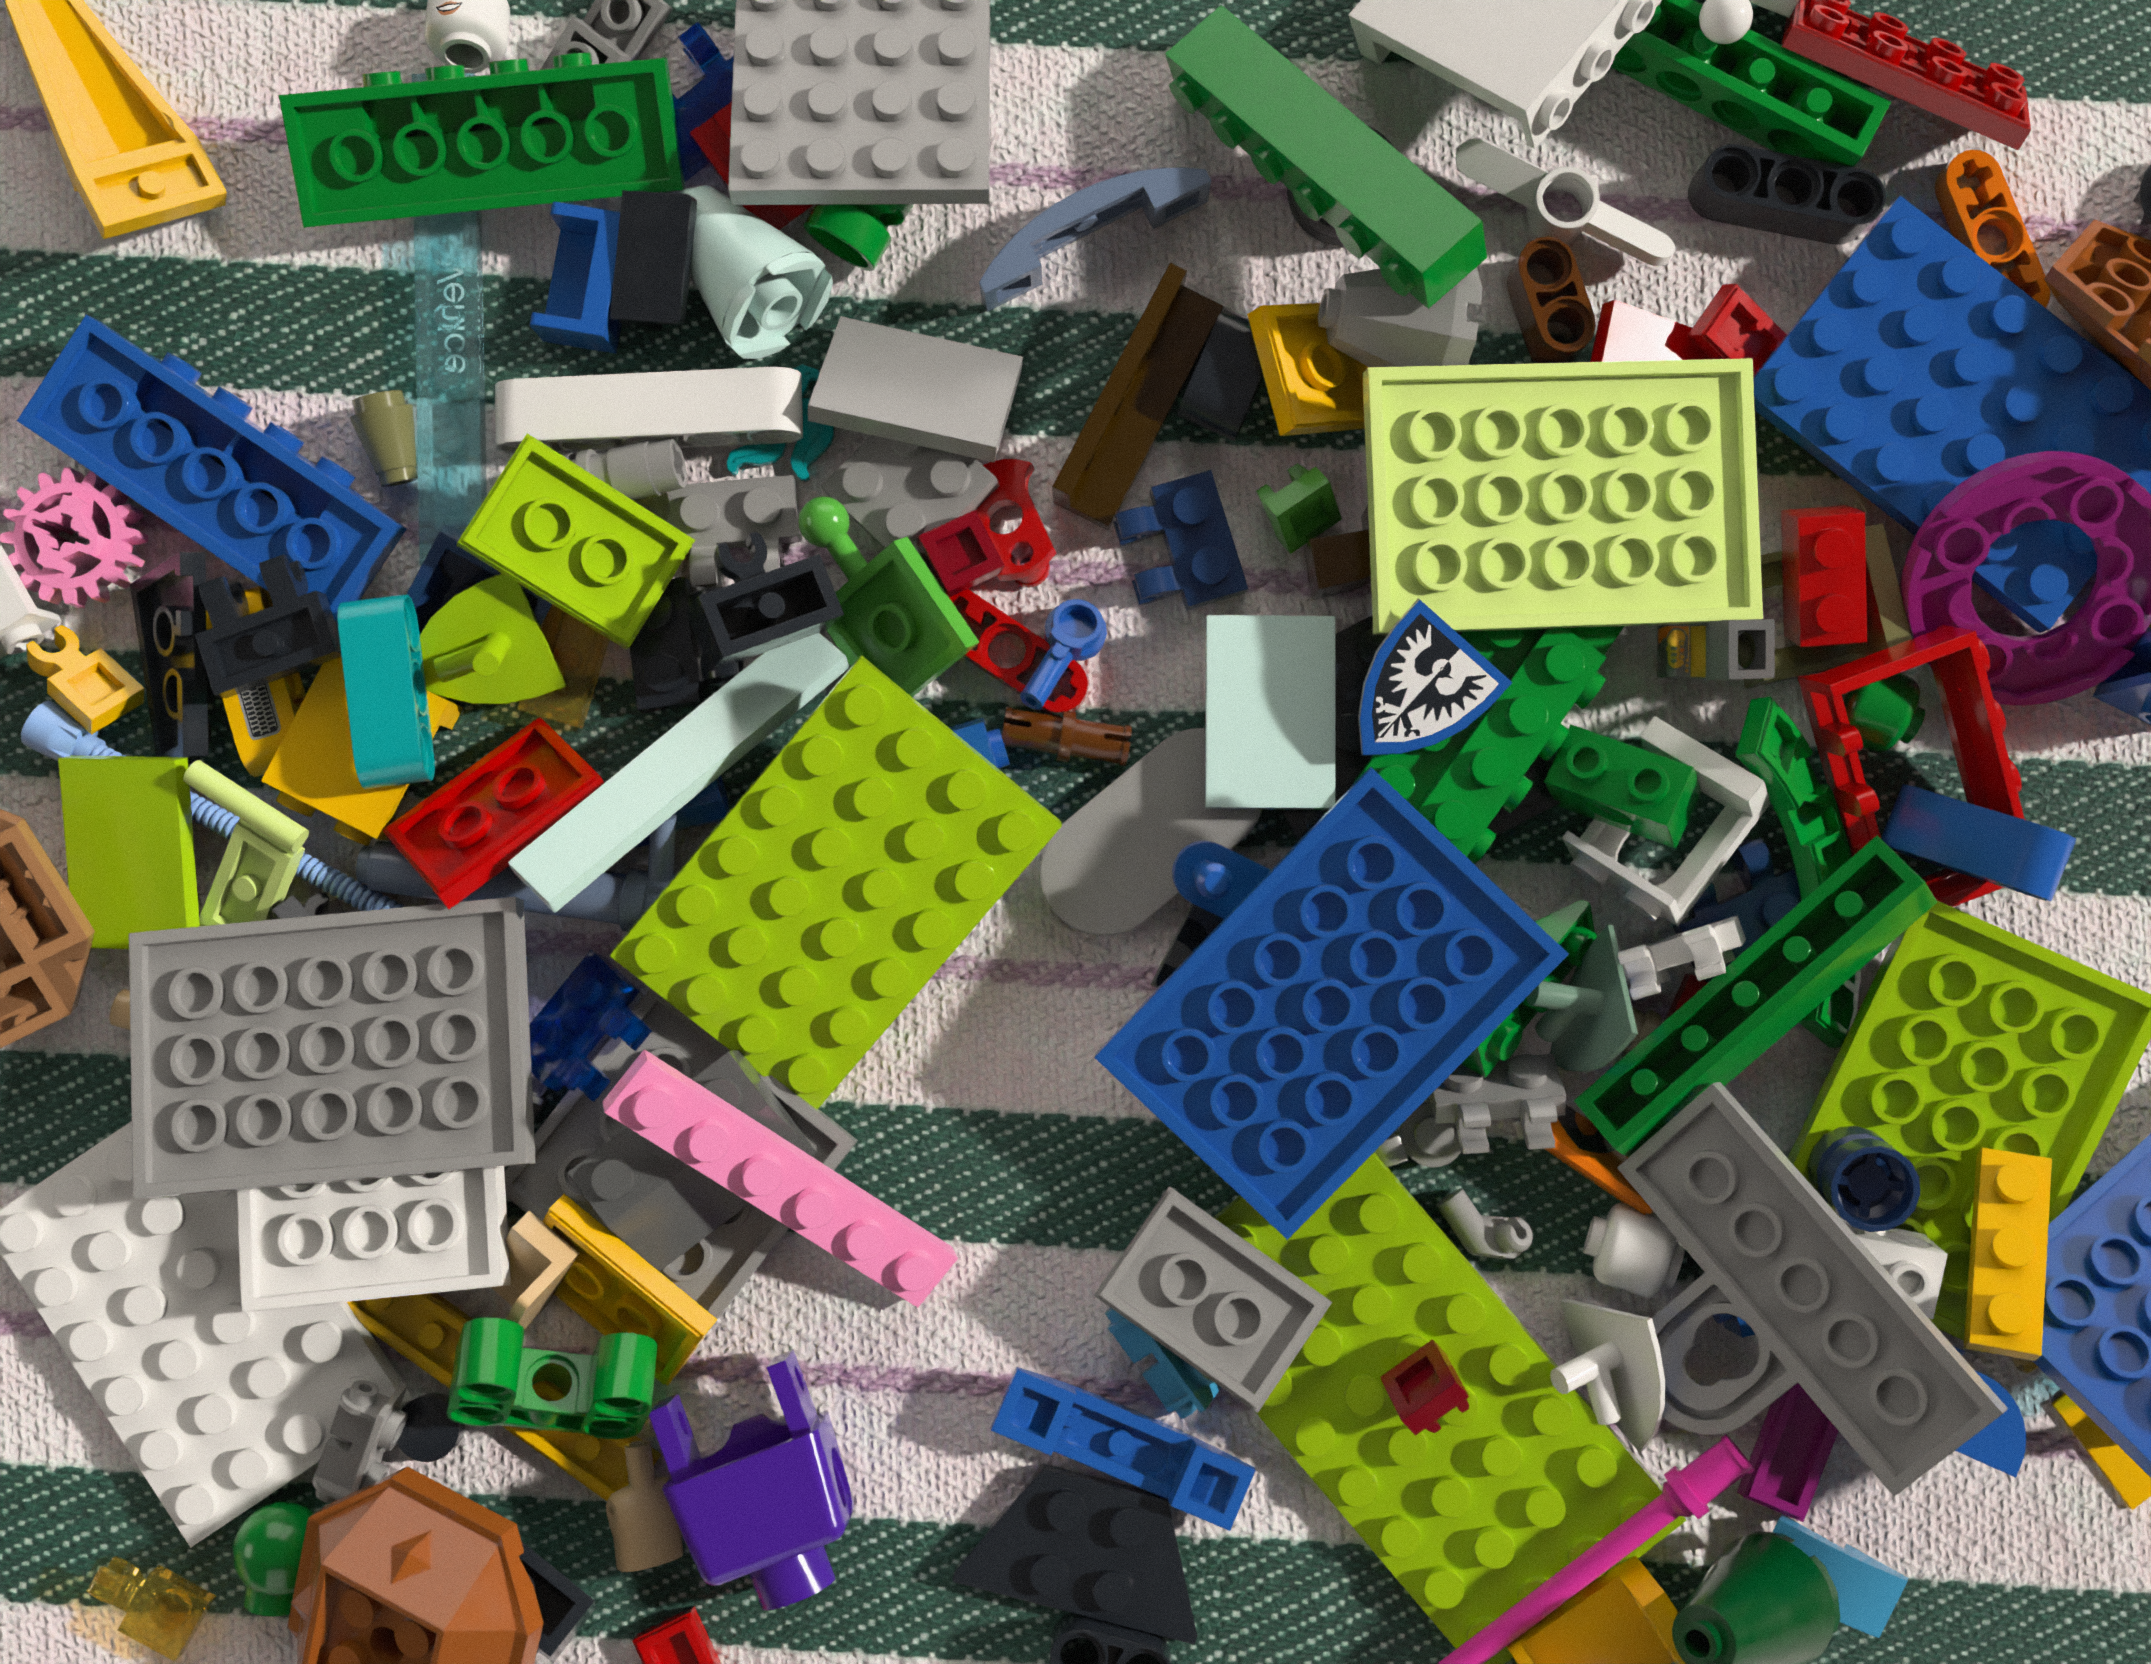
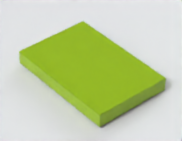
(576, 542)
(129, 844)

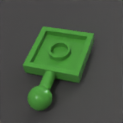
(890, 606)

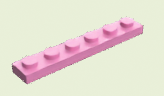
(778, 1178)

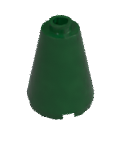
(1759, 1606)

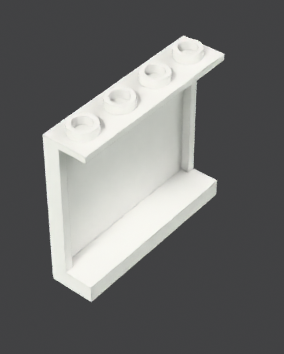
(1509, 53)

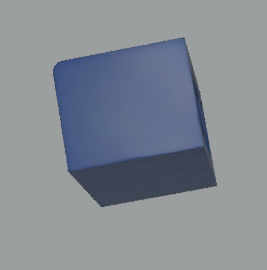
(581, 280)

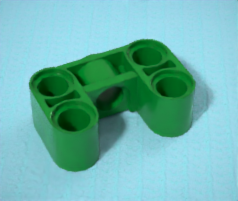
(602, 1392)

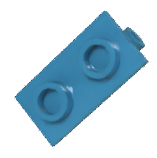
(1171, 1378)

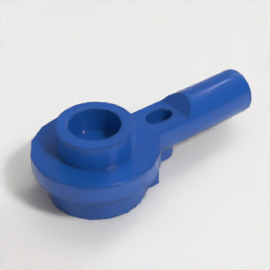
(1074, 633)

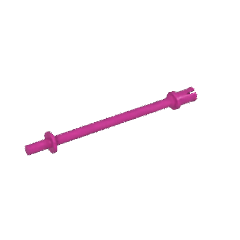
(1682, 1495)

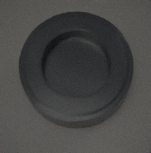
(428, 1429)

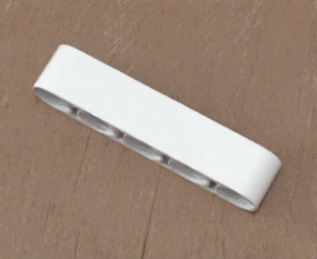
(633, 408)

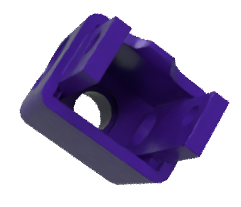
(764, 1496)

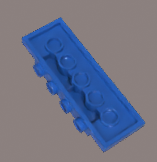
(208, 465)

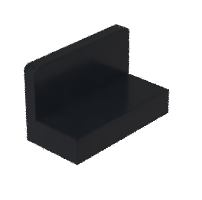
(653, 259)

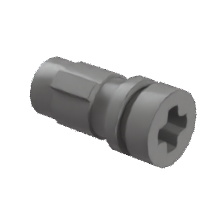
(638, 468)

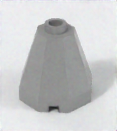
(1395, 330)

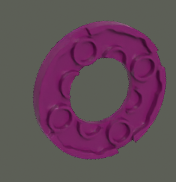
(2027, 489)

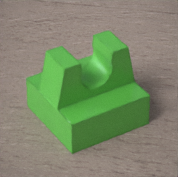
(1300, 508)

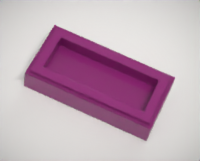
(1789, 1455)

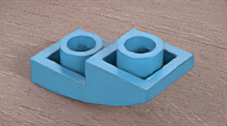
(1864, 1585)

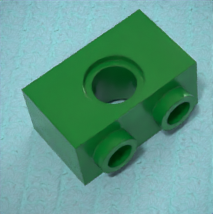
(1623, 786)

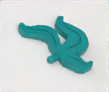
(815, 441)

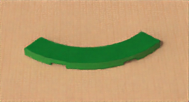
(1814, 830)

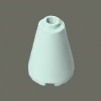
(753, 276)

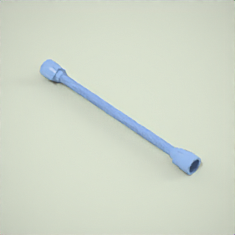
(59, 735)

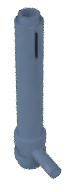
(608, 899)

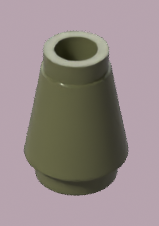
(387, 435)

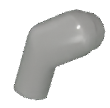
(1484, 1234)

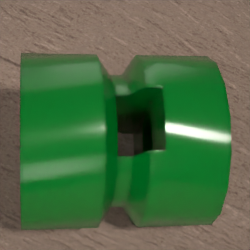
(855, 230)

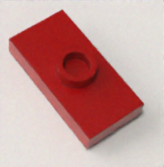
(1736, 328)

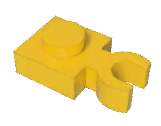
(87, 687)

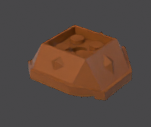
(413, 1580)

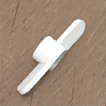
(1527, 184)

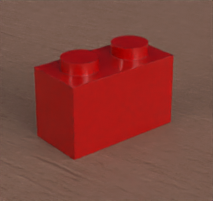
(1824, 575)

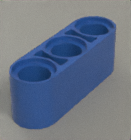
(1978, 842)

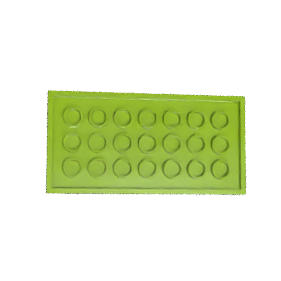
(1497, 1492)

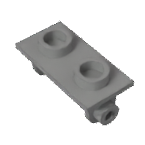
(372, 1426)

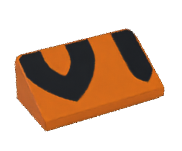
(1591, 1155)

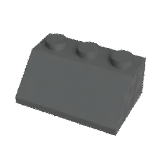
(661, 1201)

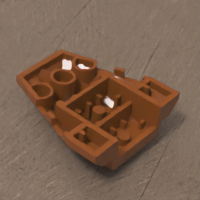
(2108, 290)

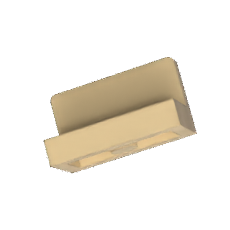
(536, 1268)

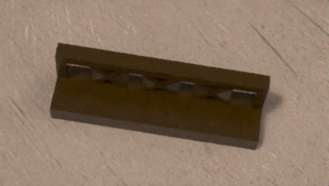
(1136, 400)

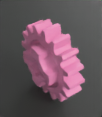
(71, 507)

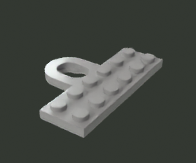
(1809, 1294)

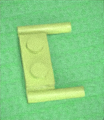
(258, 857)

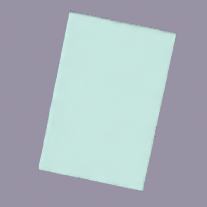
(1270, 712)

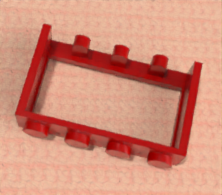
(1973, 724)

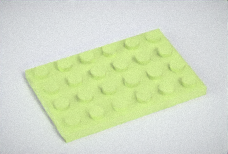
(1563, 493)

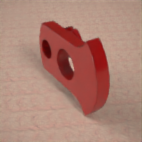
(1030, 537)

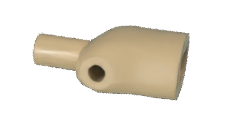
(641, 1517)

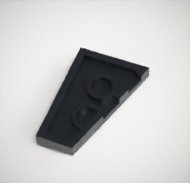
(175, 677)

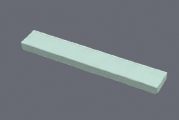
(675, 769)

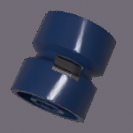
(1864, 1178)

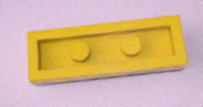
(2008, 1254)

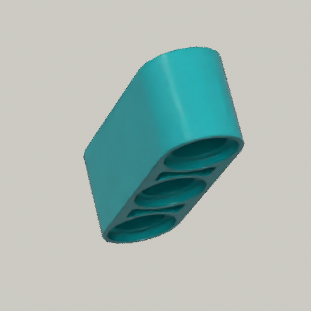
(386, 691)

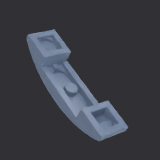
(1159, 192)

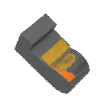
(1711, 650)

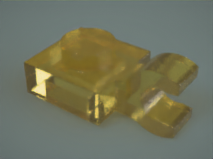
(159, 1609)

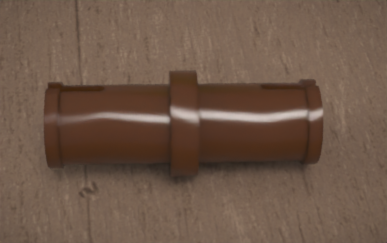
(1066, 736)

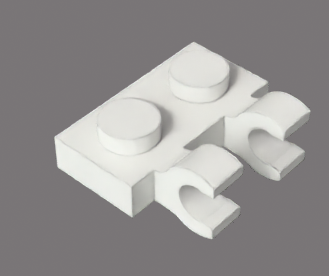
(1706, 946)

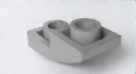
(612, 31)

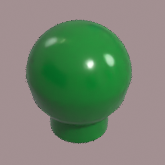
(269, 1556)

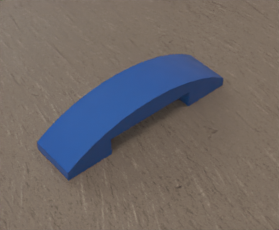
(1124, 1445)

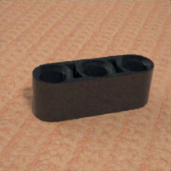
(1812, 182)

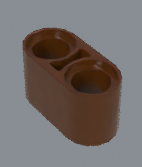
(1557, 302)

